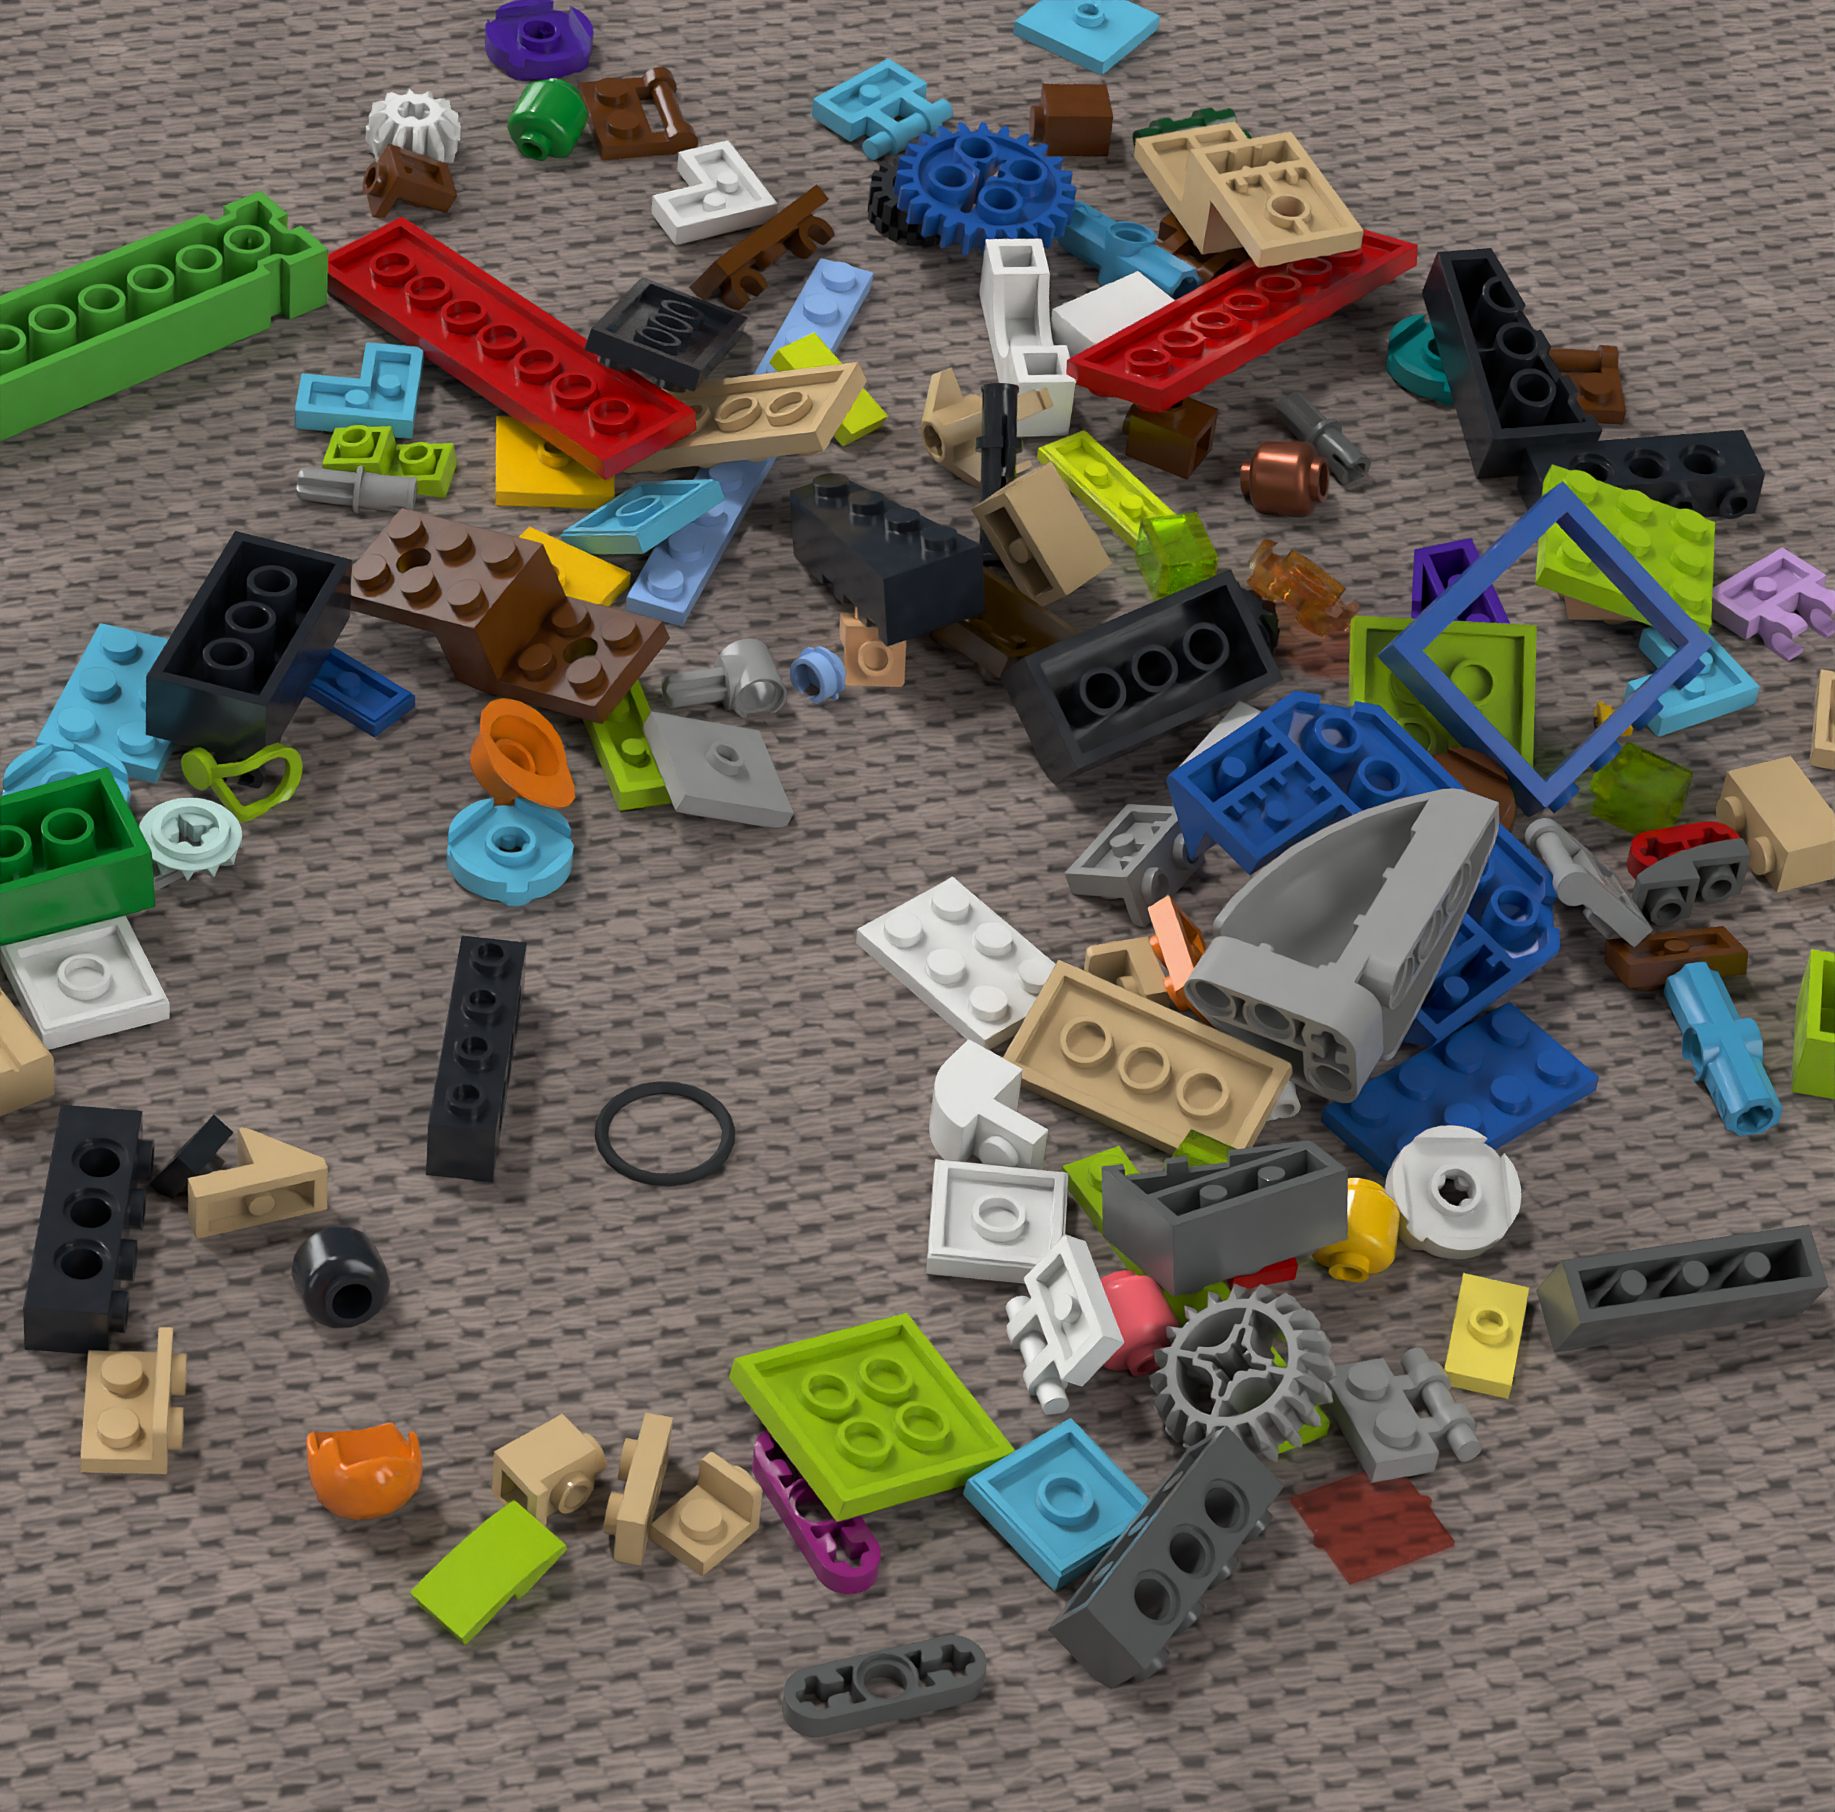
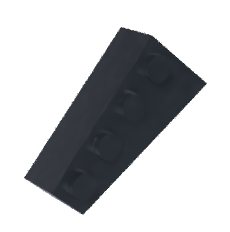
(1498, 365)
(885, 558)

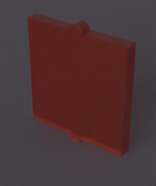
(1371, 1524)

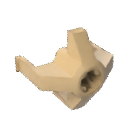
(955, 421)

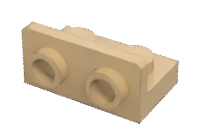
(130, 1409)

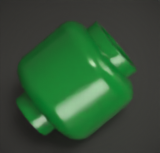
(548, 118)

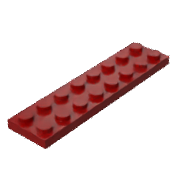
(1232, 322)
(506, 348)

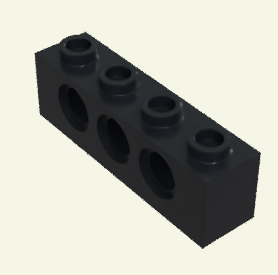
(1691, 471)
(476, 1059)
(85, 1230)

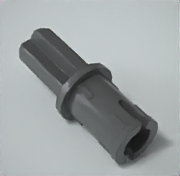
(1324, 434)

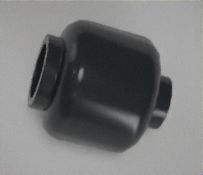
(340, 1277)

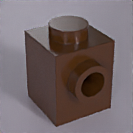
(1073, 119)
(1172, 438)

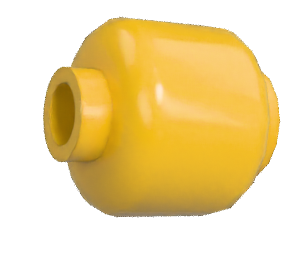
(1371, 1234)

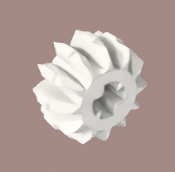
(414, 124)

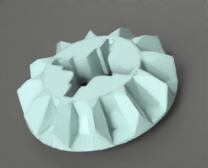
(199, 821)

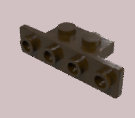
(1005, 631)

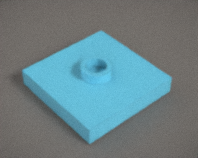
(1087, 31)
(643, 516)
(1057, 1502)

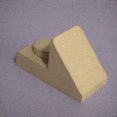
(267, 1186)

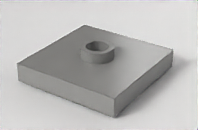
(717, 770)

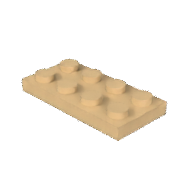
(761, 417)
(1143, 1065)

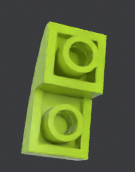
(378, 453)
(486, 1570)

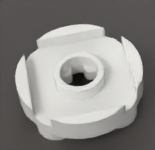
(1432, 1222)

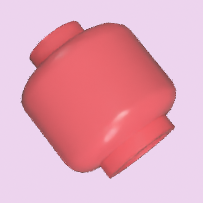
(1141, 1318)

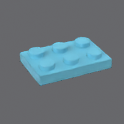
(108, 703)

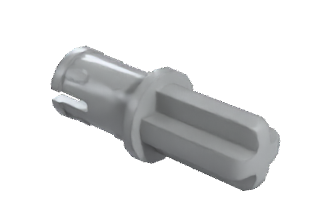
(357, 489)

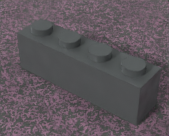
(1681, 1287)

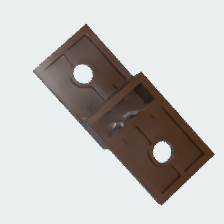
(503, 615)

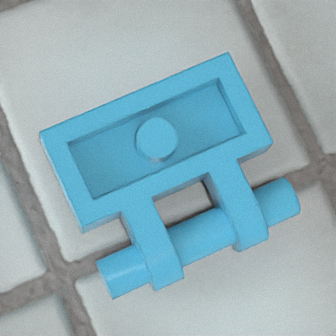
(872, 101)

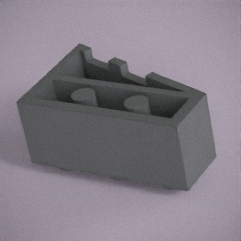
(1226, 1217)

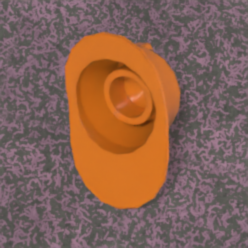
(520, 756)

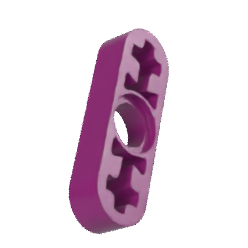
(812, 1537)

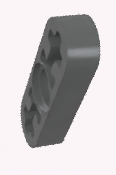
(894, 1663)

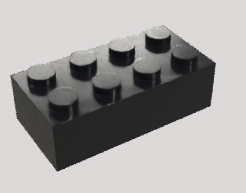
(248, 646)
(1141, 677)

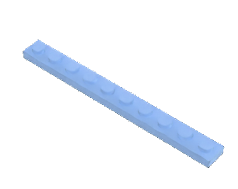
(686, 559)

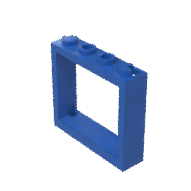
(1468, 725)

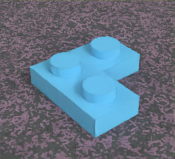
(381, 397)
(1714, 692)

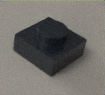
(194, 1158)

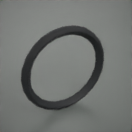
(665, 1179)

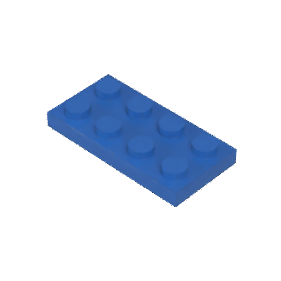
(1486, 1077)

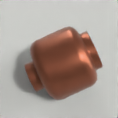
(1285, 478)

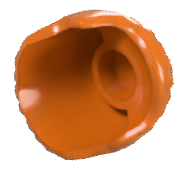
(364, 1470)

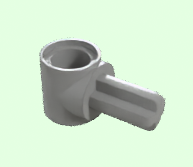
(741, 679)

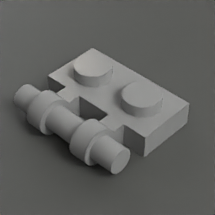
(1384, 1428)

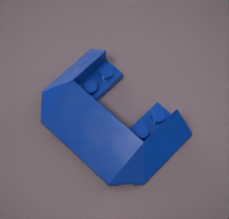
(1322, 762)

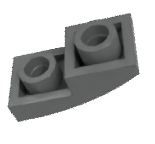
(1706, 872)

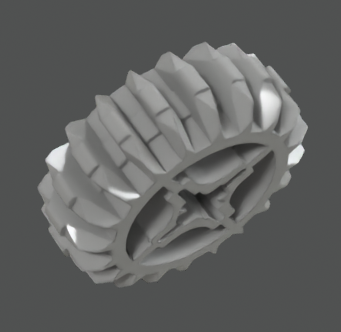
(1232, 1354)

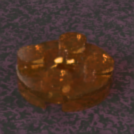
(1301, 586)

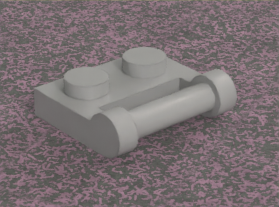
(1587, 881)

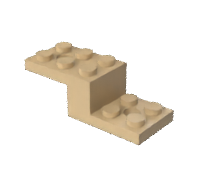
(1248, 194)

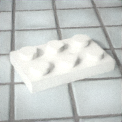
(960, 961)

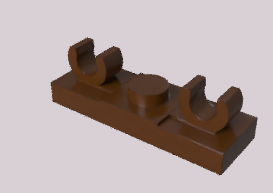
(764, 248)

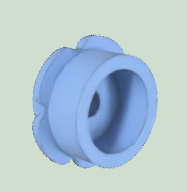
(821, 669)

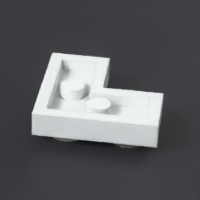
(720, 197)

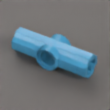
(1124, 249)
(1723, 1049)

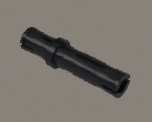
(997, 448)

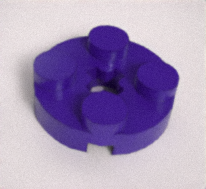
(562, 44)

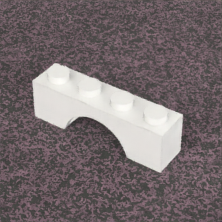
(1019, 330)

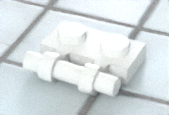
(1064, 1326)

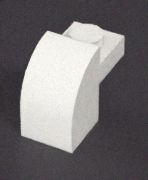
(978, 1115)

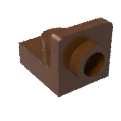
(409, 176)

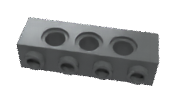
(1167, 1560)

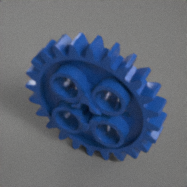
(954, 170)

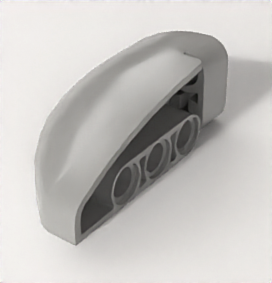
(1346, 937)

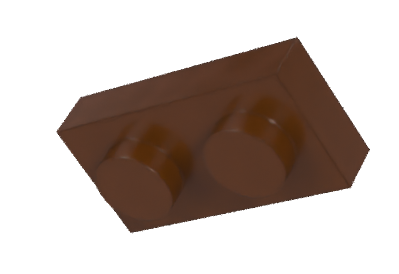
(1667, 953)

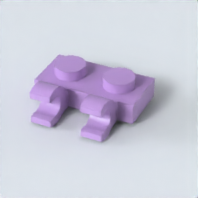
(1765, 597)

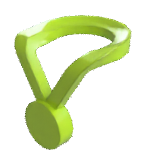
(204, 772)

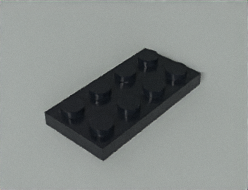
(665, 335)

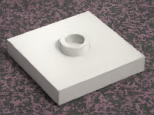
(84, 982)
(993, 1219)

